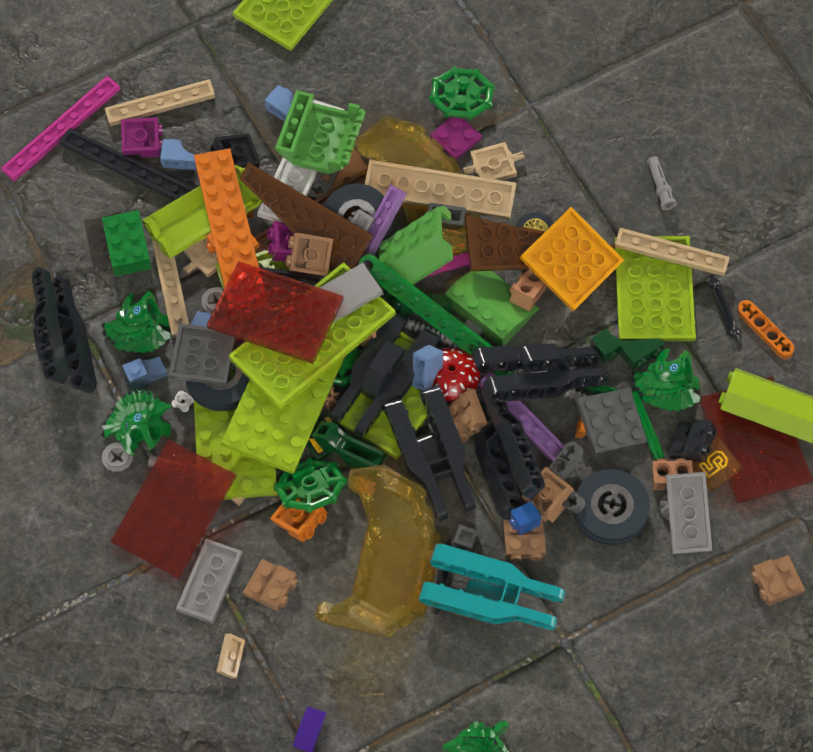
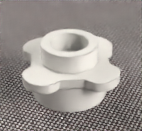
(181, 395)

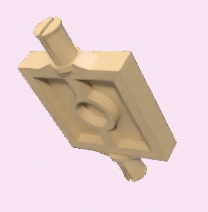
(494, 162)
(201, 258)

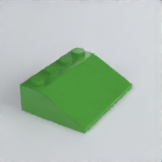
(485, 302)

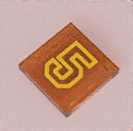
(718, 466)

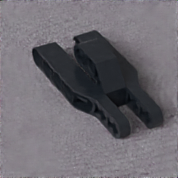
(61, 333)
(536, 358)
(376, 366)
(508, 431)
(423, 454)

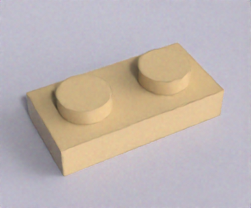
(230, 656)

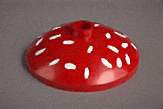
(460, 380)

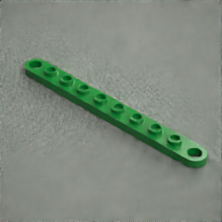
(426, 307)

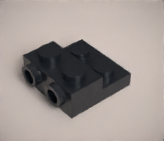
(241, 149)
(693, 440)

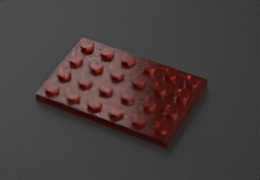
(275, 312)
(768, 457)
(173, 509)

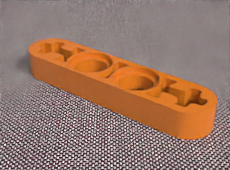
(764, 330)

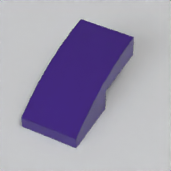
(309, 729)

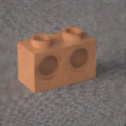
(527, 290)
(669, 468)

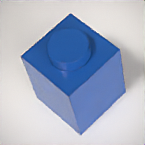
(525, 518)

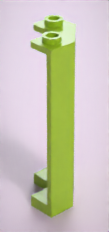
(186, 219)
(769, 404)

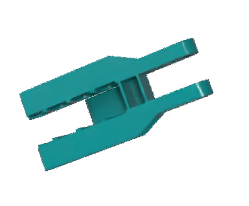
(485, 600)

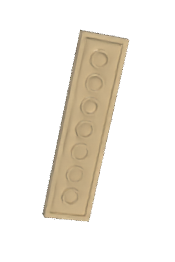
(424, 185)

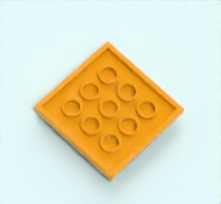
(571, 259)

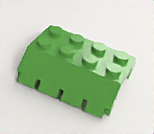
(318, 134)
(418, 247)

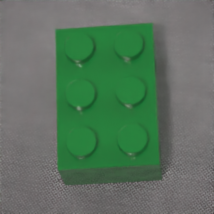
(126, 243)

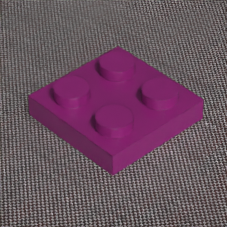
(456, 137)

